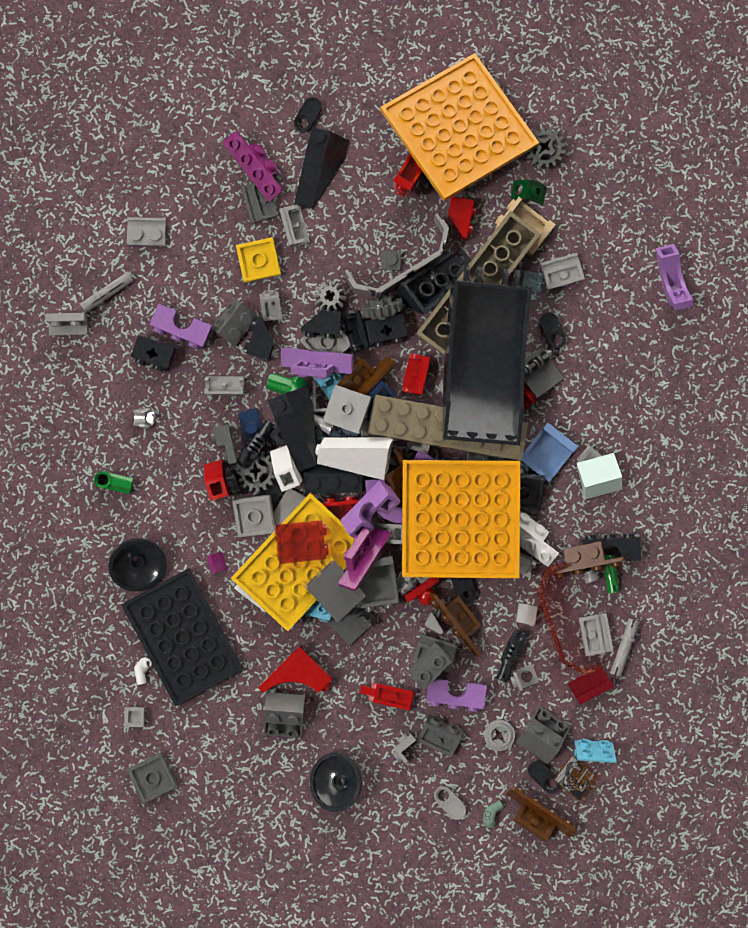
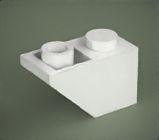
(285, 468)

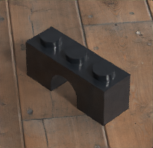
(626, 546)

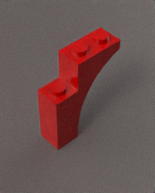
(407, 177)

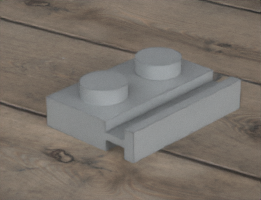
(146, 231)
(562, 271)
(595, 634)

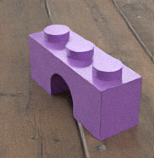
(196, 334)
(380, 498)
(472, 697)

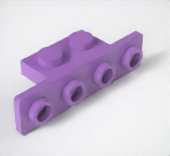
(316, 363)

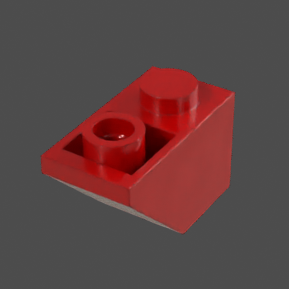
(460, 215)
(216, 481)

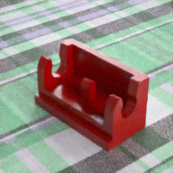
(415, 374)

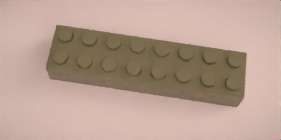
(501, 251)
(424, 425)

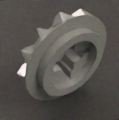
(498, 744)

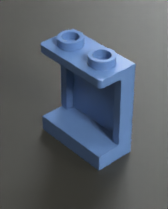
(547, 452)

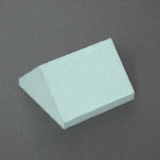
(599, 476)

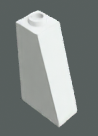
(357, 454)

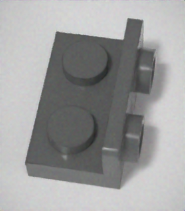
(440, 735)

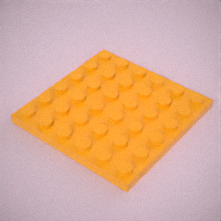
(459, 126)
(461, 519)

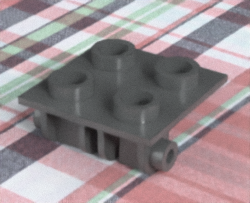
(541, 372)
(354, 625)

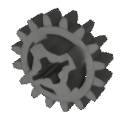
(550, 141)
(382, 307)
(258, 480)

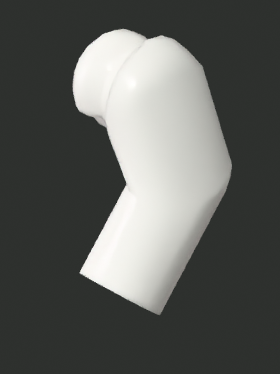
(140, 669)

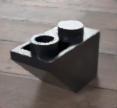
(324, 323)
(261, 343)

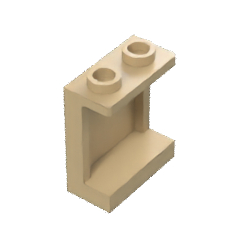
(531, 218)

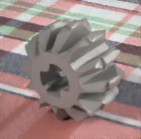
(323, 294)

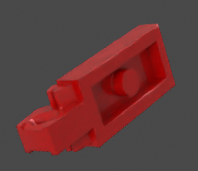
(388, 695)

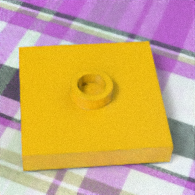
(258, 260)

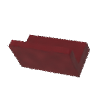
(590, 685)

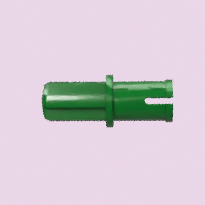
(611, 576)

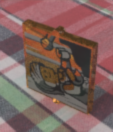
(575, 778)

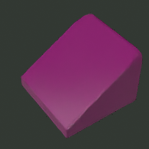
(217, 562)

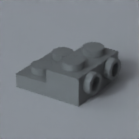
(223, 438)

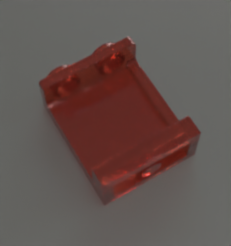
(301, 542)

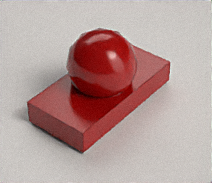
(422, 591)

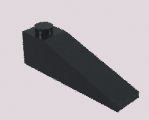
(322, 159)
(432, 283)
(296, 423)

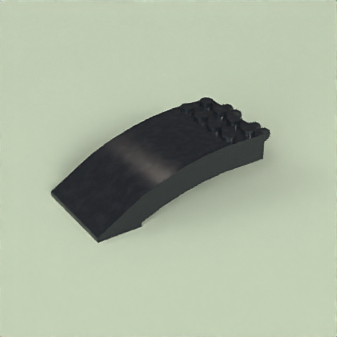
(485, 360)

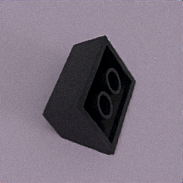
(330, 480)

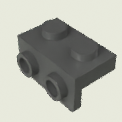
(234, 322)

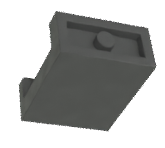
(380, 585)
(334, 598)
(429, 665)

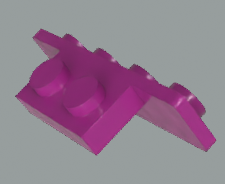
(255, 164)
(362, 556)

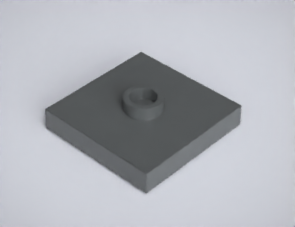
(152, 778)

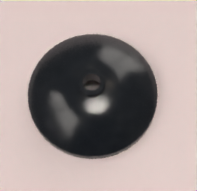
(137, 574)
(326, 782)

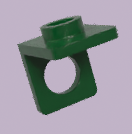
(531, 191)

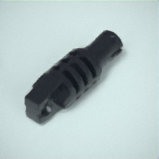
(255, 445)
(511, 654)

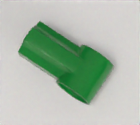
(283, 384)
(115, 482)

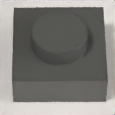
(390, 260)

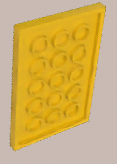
(281, 586)

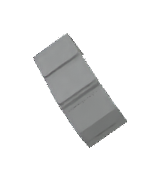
(369, 291)

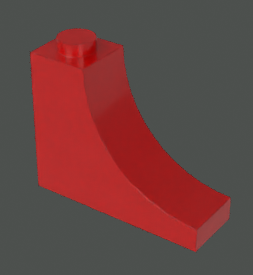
(299, 668)

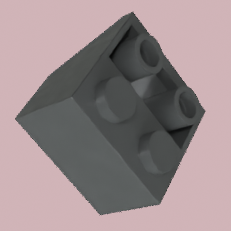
(284, 715)
(543, 734)

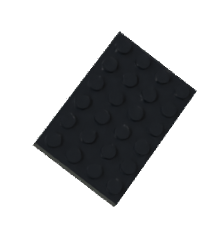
(182, 637)

